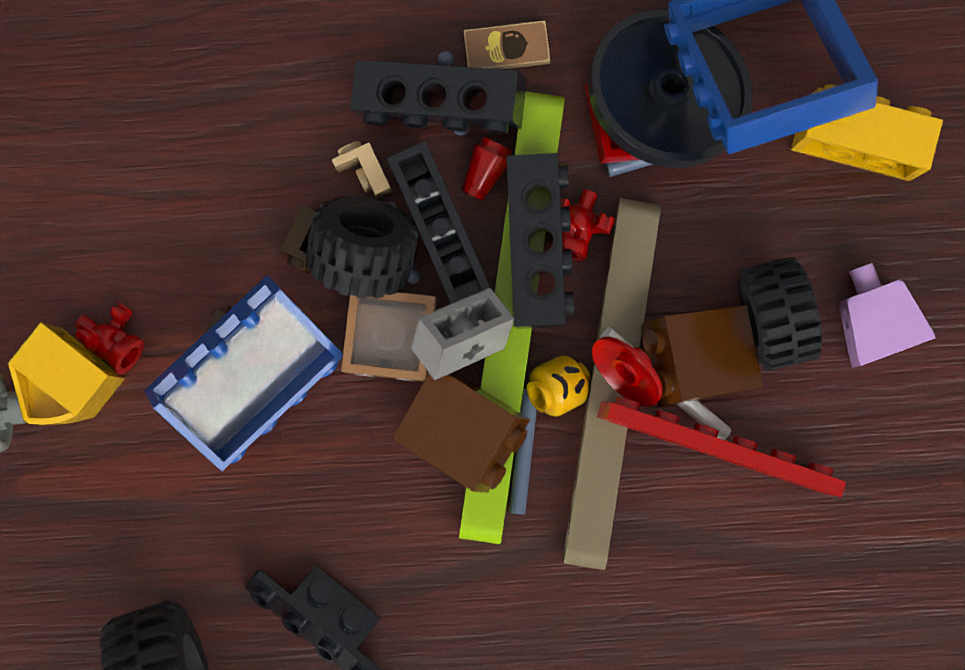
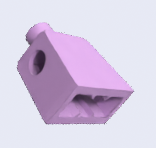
(880, 318)

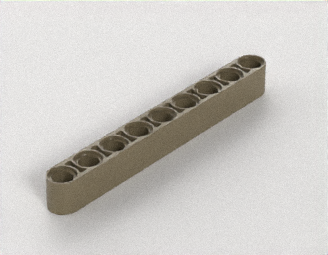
(603, 441)

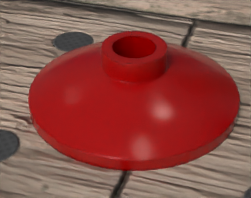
(627, 370)

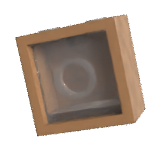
(382, 336)

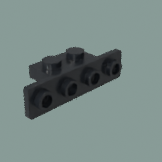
(321, 614)

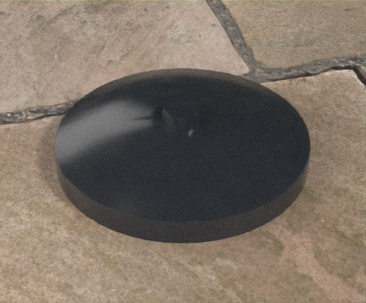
(649, 101)

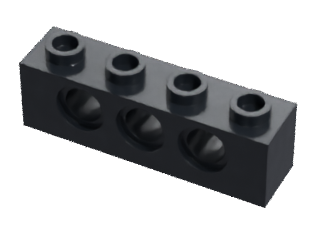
(378, 80)
(524, 176)
(438, 222)

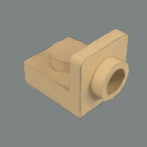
(371, 174)

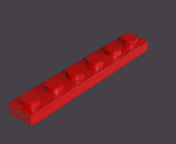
(705, 440)

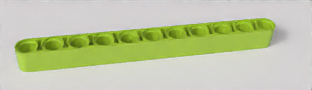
(506, 369)

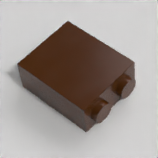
(703, 354)
(462, 431)

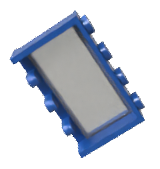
(243, 374)

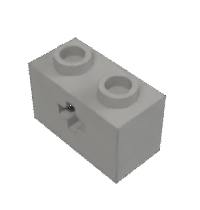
(462, 333)

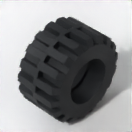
(361, 247)
(781, 313)

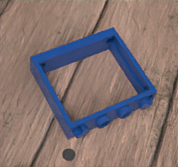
(737, 134)

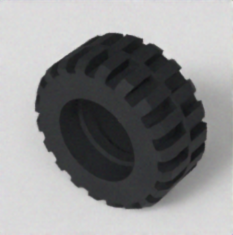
(152, 640)

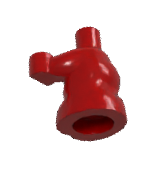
(583, 225)
(110, 341)

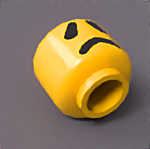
(558, 385)

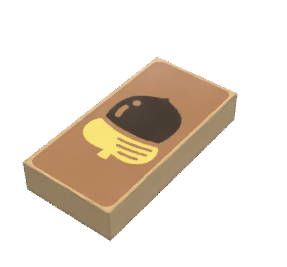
(507, 46)

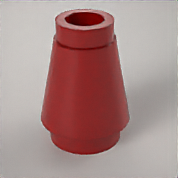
(485, 167)

